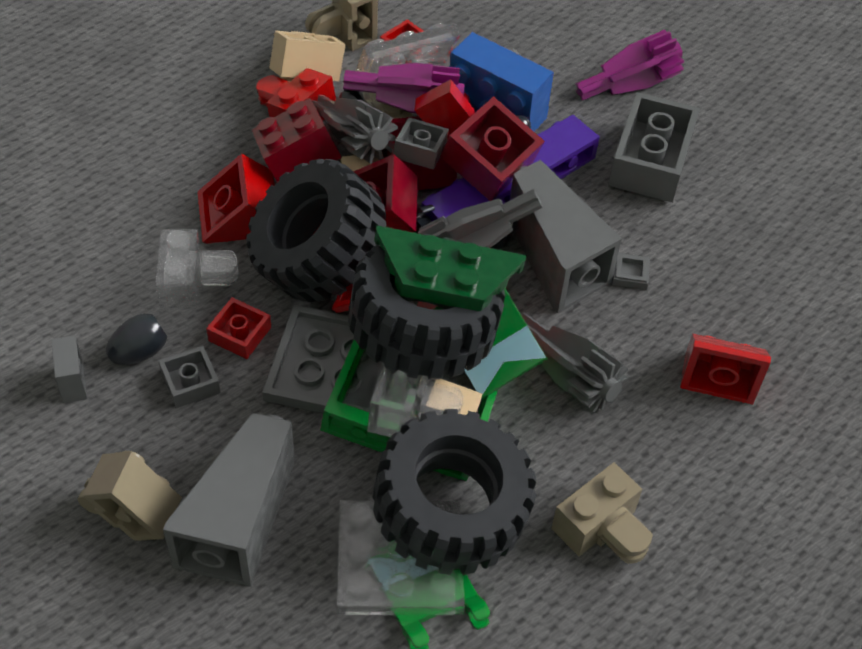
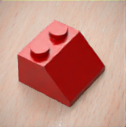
(231, 200)
(724, 368)

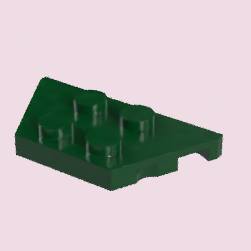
(446, 269)

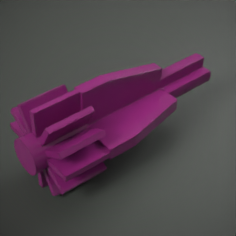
(636, 66)
(401, 83)

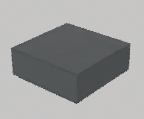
(631, 271)

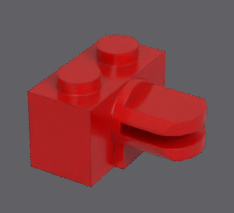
(281, 93)

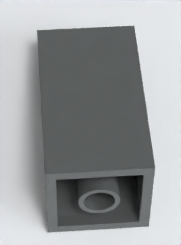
(565, 239)
(233, 506)

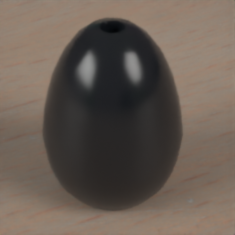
(136, 340)

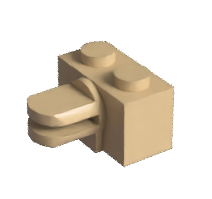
(301, 50)

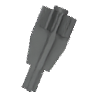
(358, 126)
(484, 222)
(579, 365)

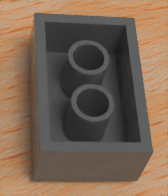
(653, 147)

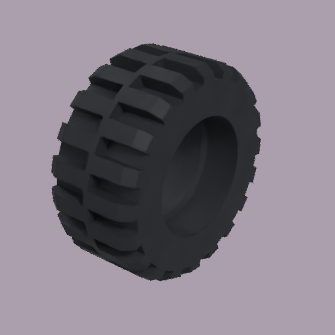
(284, 224)
(412, 336)
(461, 445)

